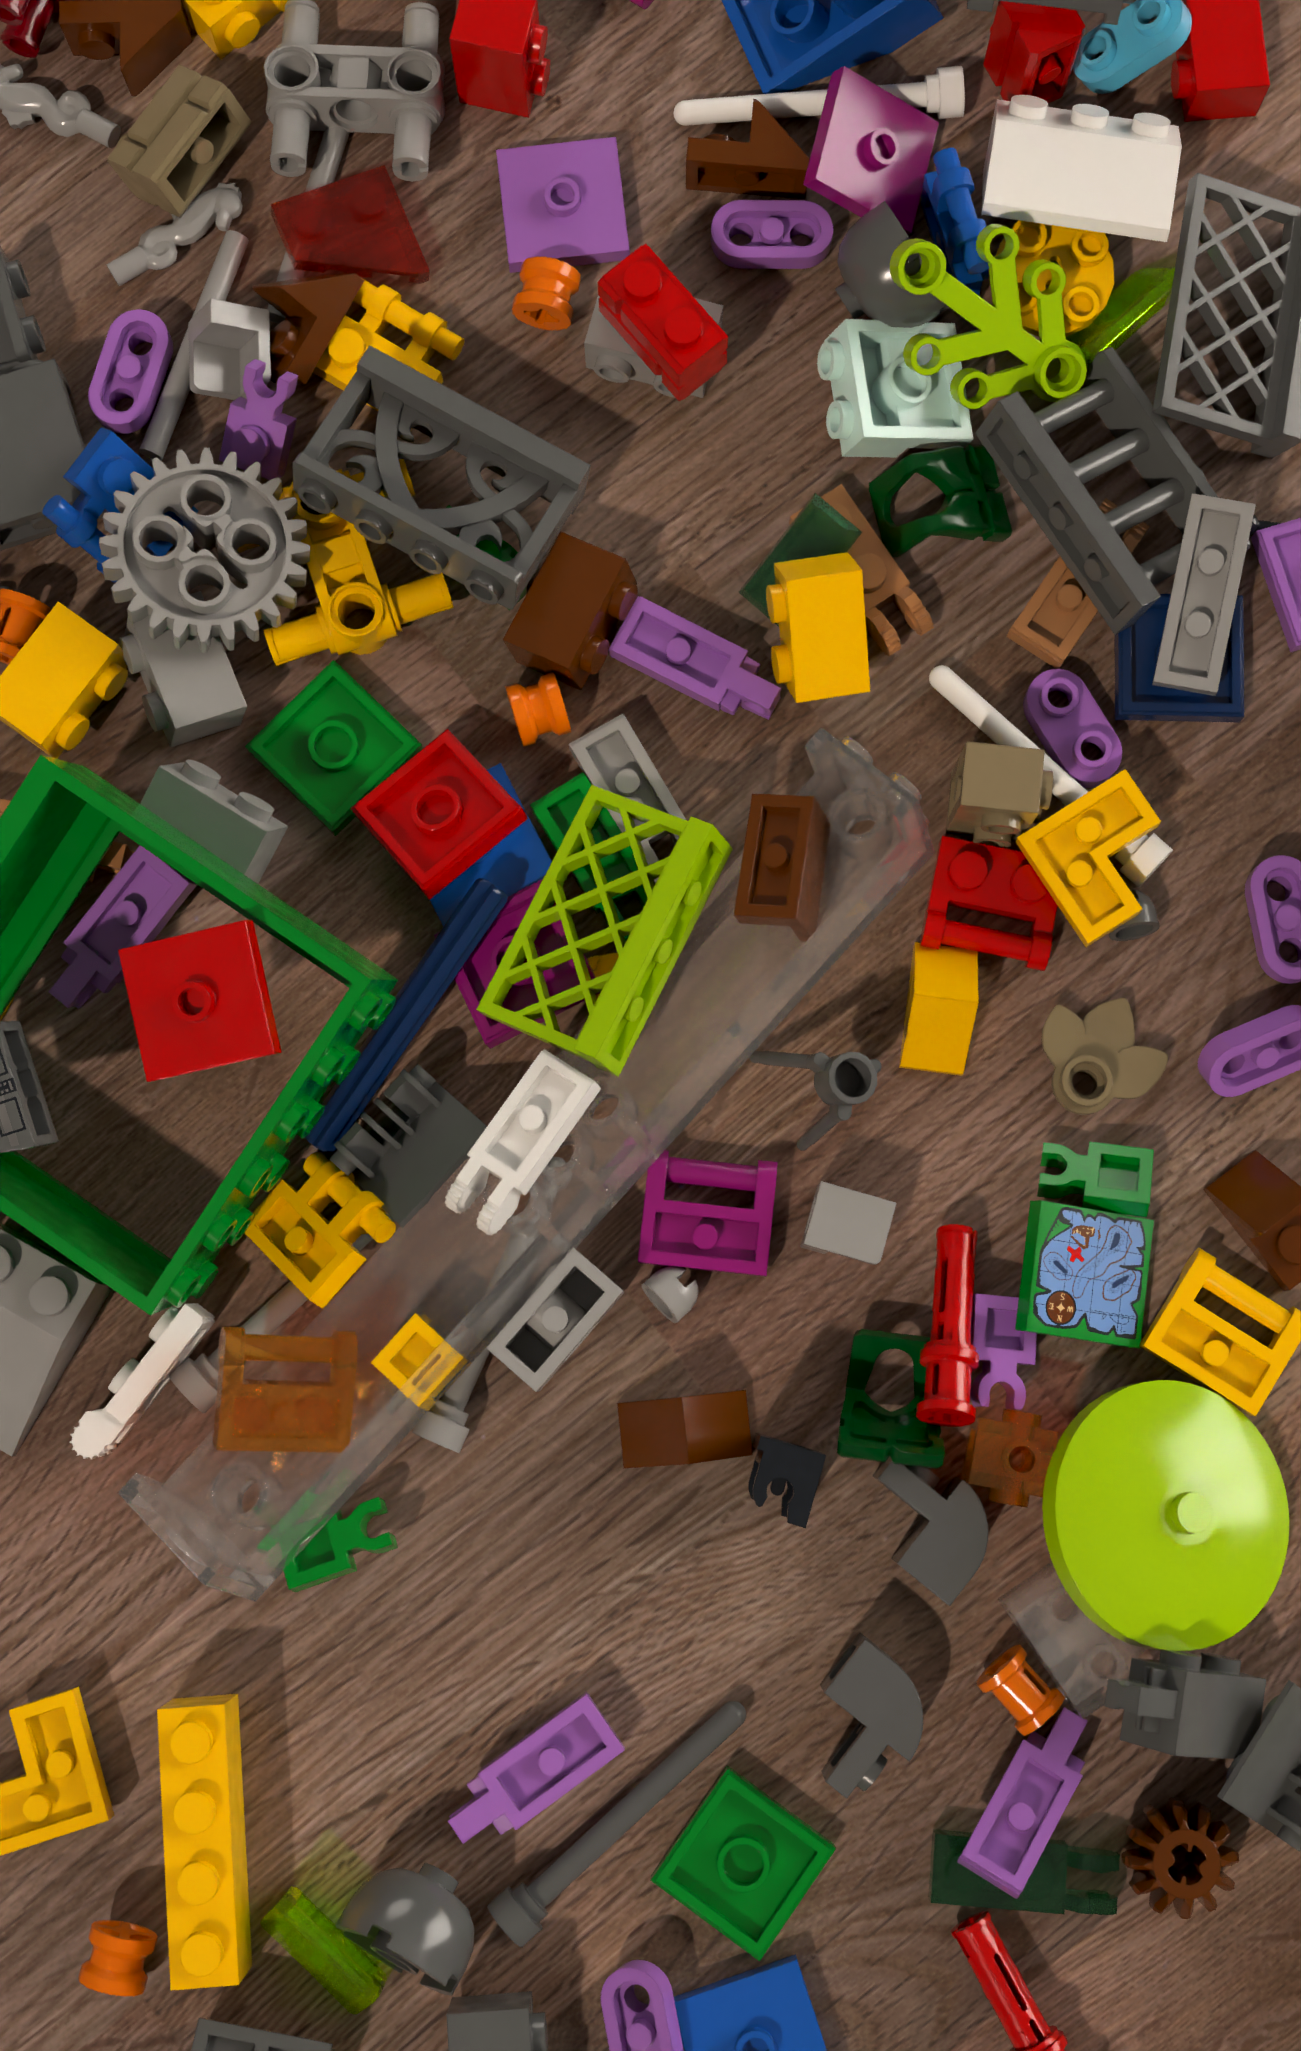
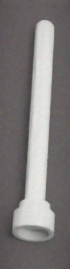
(939, 94)
(1138, 858)

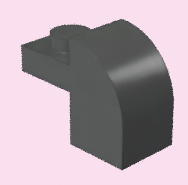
(950, 1537)
(887, 1709)

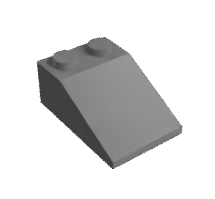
(42, 1322)

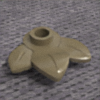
(1104, 1051)

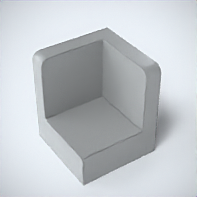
(222, 343)
(848, 1223)

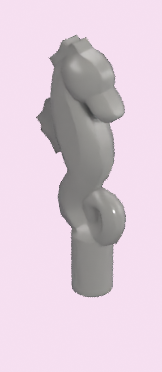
(65, 117)
(158, 244)

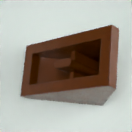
(684, 1429)

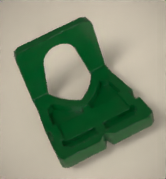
(970, 504)
(874, 1432)

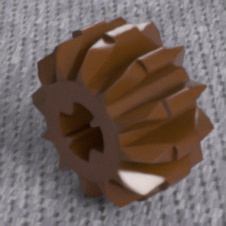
(1203, 1854)

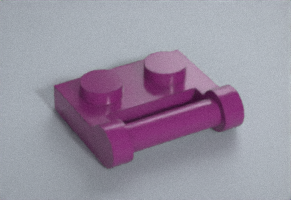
(708, 1234)

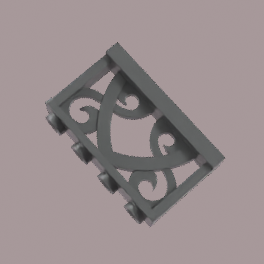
(454, 422)

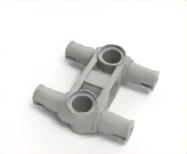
(388, 89)

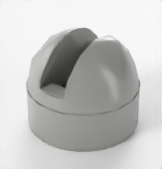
(669, 1293)

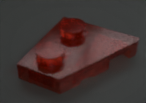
(351, 229)

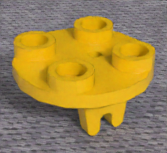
(1086, 266)

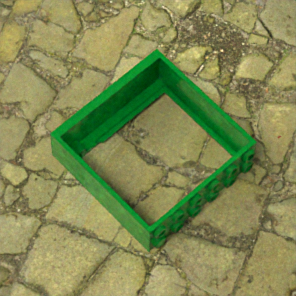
(48, 851)

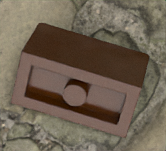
(783, 863)

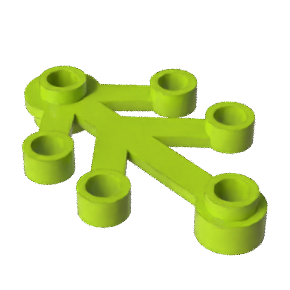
(997, 325)

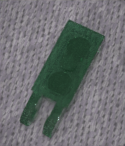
(1044, 1890)

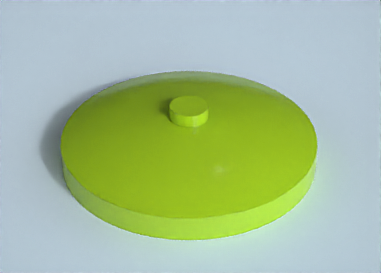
(1166, 1515)

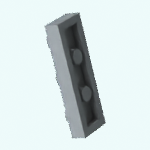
(1204, 594)

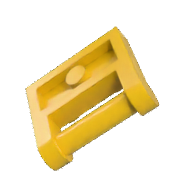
(1212, 1348)

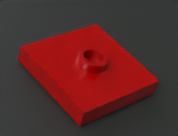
(439, 813)
(199, 1000)

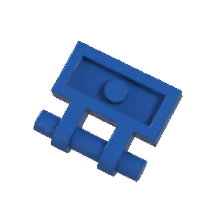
(953, 218)
(97, 474)

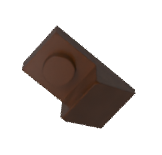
(140, 31)
(762, 167)
(312, 314)
(1265, 1213)

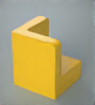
(408, 1352)

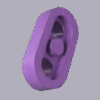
(770, 228)
(130, 375)
(1069, 727)
(1276, 920)
(1253, 1053)
(639, 2025)

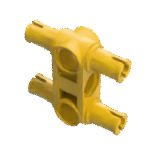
(348, 582)

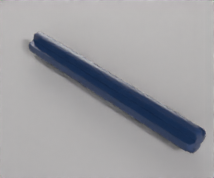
(410, 1011)

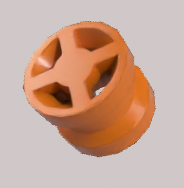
(546, 293)
(538, 709)
(118, 1958)

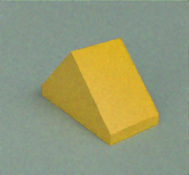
(940, 1009)

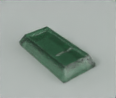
(813, 533)

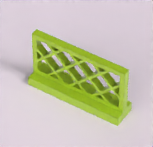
(654, 937)

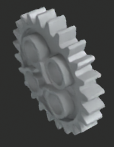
(163, 583)

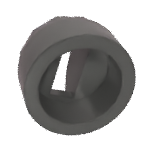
(1140, 925)

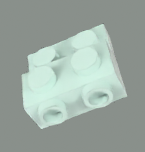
(881, 401)

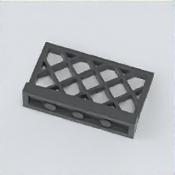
(1279, 389)

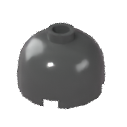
(865, 268)
(412, 1924)

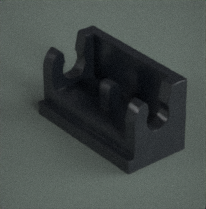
(784, 1463)

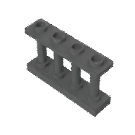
(1064, 507)

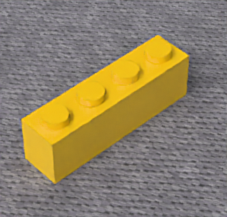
(204, 1842)

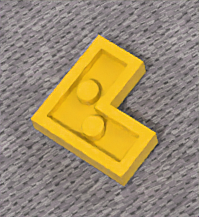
(1074, 851)
(62, 1776)

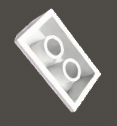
(1081, 168)

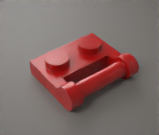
(993, 883)

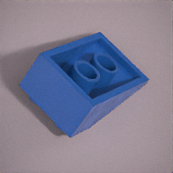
(810, 39)

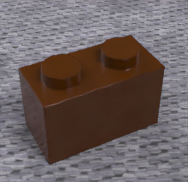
(572, 611)

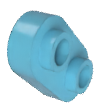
(1131, 44)

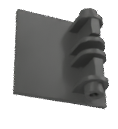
(411, 1147)
(1268, 1774)

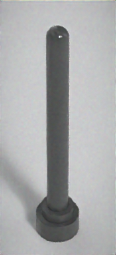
(523, 1908)

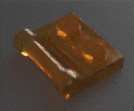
(284, 1412)

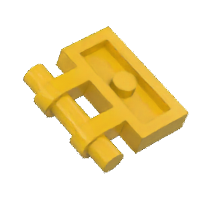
(384, 308)
(303, 1243)

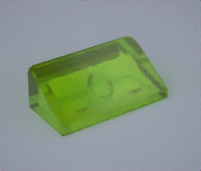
(1126, 311)
(324, 1951)

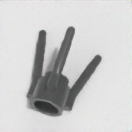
(837, 1080)

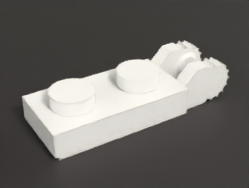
(522, 1139)
(140, 1383)

